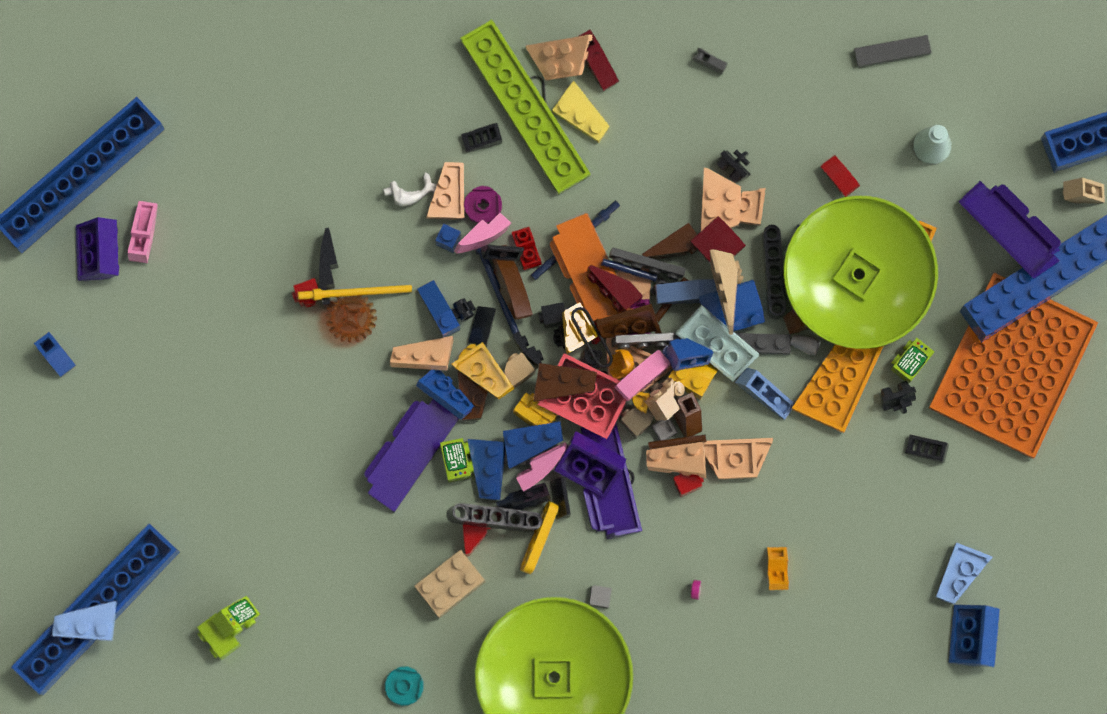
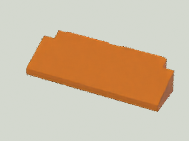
(575, 251)

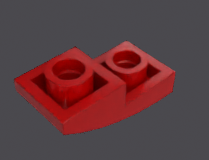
(840, 176)
(530, 256)

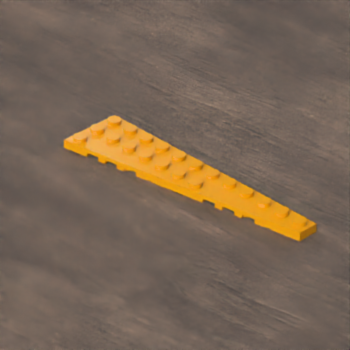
(840, 381)

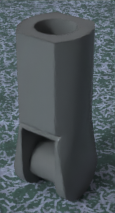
(713, 62)

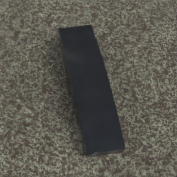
(327, 262)

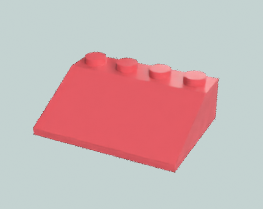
(593, 410)

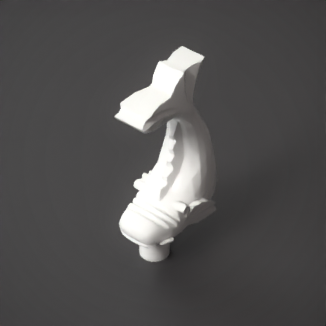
(404, 198)

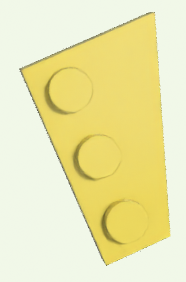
(580, 113)

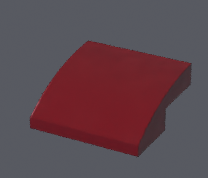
(717, 237)

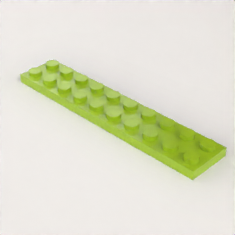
(525, 107)

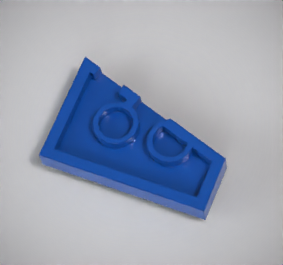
(442, 391)
(529, 441)
(488, 466)

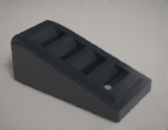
(486, 129)
(909, 450)

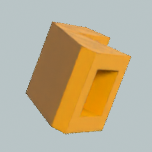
(777, 568)

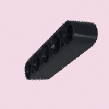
(777, 263)
(485, 517)

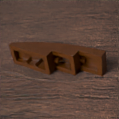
(512, 288)

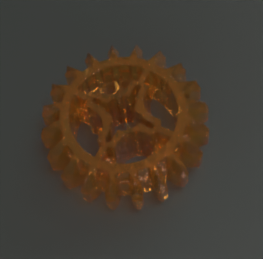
(342, 303)

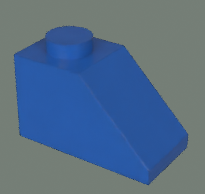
(687, 354)

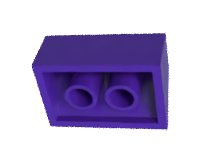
(97, 249)
(590, 464)

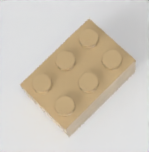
(450, 584)

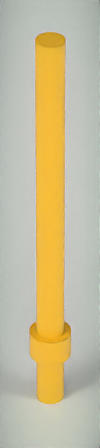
(318, 294)

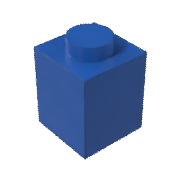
(448, 238)

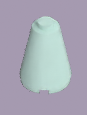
(932, 144)

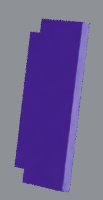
(1007, 222)
(404, 460)
(618, 510)

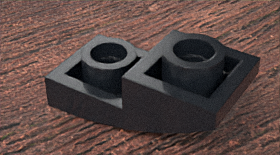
(531, 354)

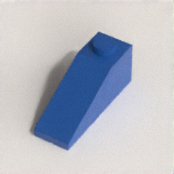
(439, 309)

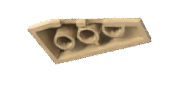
(725, 276)

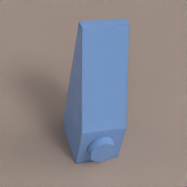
(684, 291)
(765, 392)

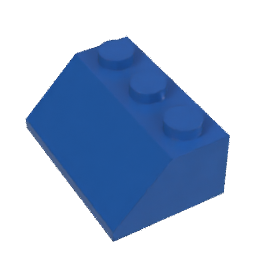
(747, 310)
(974, 635)

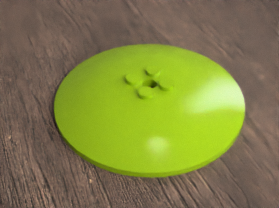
(882, 243)
(558, 638)

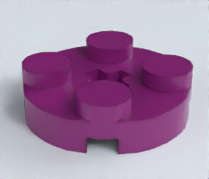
(479, 194)

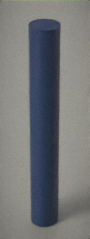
(629, 270)

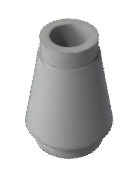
(806, 344)

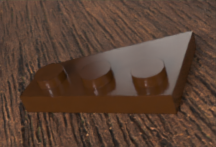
(632, 321)
(562, 381)
(475, 395)

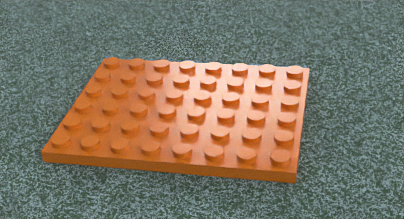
(1015, 377)

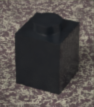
(552, 315)

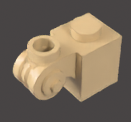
(662, 402)

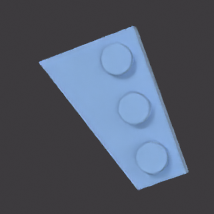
(960, 572)
(87, 623)

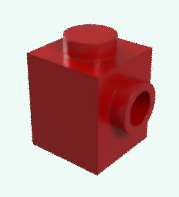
(308, 285)
(687, 484)

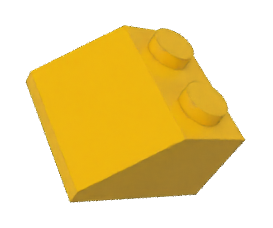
(695, 379)

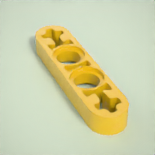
(539, 538)

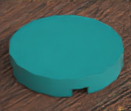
(404, 686)

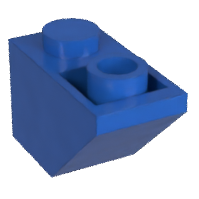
(54, 354)

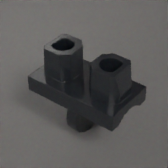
(728, 159)
(900, 399)

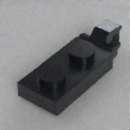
(523, 499)

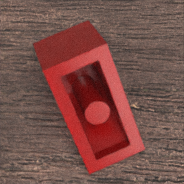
(473, 536)

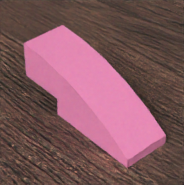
(142, 232)
(483, 234)
(643, 375)
(541, 466)

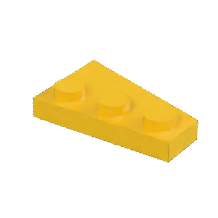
(484, 371)

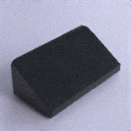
(501, 252)
(482, 325)
(560, 497)

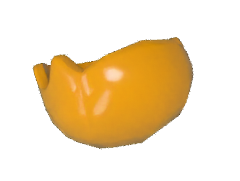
(622, 364)

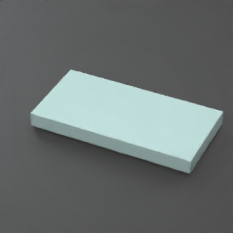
(730, 352)

